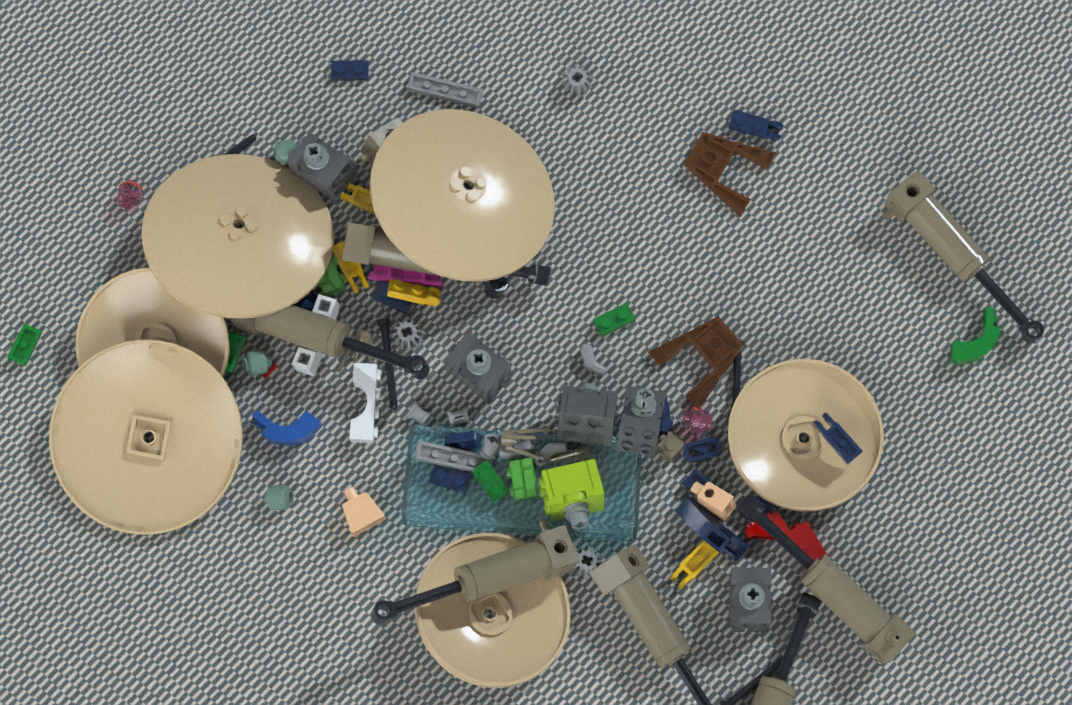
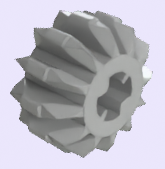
(579, 73)
(410, 339)
(583, 568)

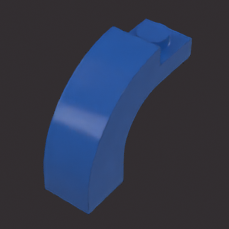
(288, 435)

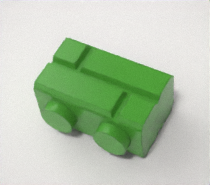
(332, 281)
(523, 480)

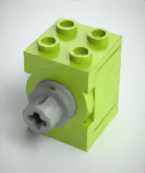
(572, 492)

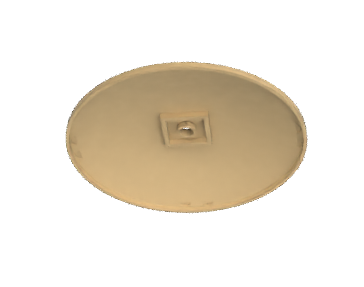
(454, 229)
(234, 270)
(102, 428)

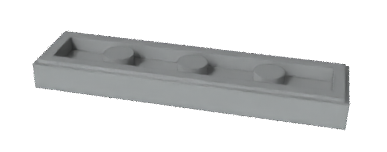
(445, 90)
(448, 456)

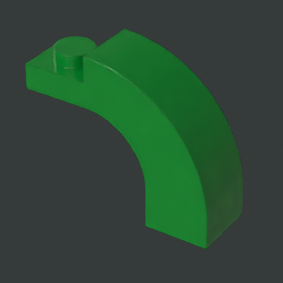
(970, 352)

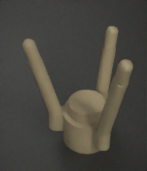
(362, 336)
(511, 438)
(578, 455)

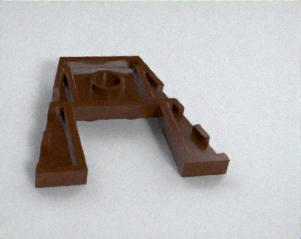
(710, 159)
(714, 343)

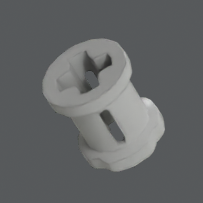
(419, 415)
(451, 415)
(491, 443)

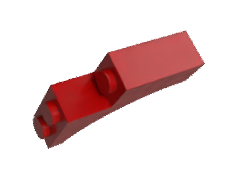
(800, 534)

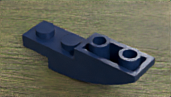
(710, 530)

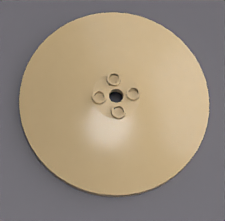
(142, 309)
(783, 405)
(499, 651)

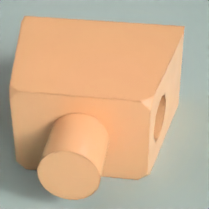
(720, 501)
(361, 511)

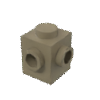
(669, 447)

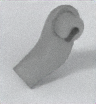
(589, 360)
(526, 446)
(548, 451)

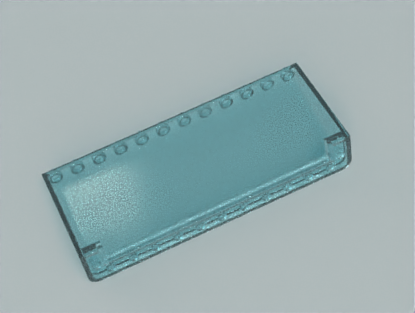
(442, 508)

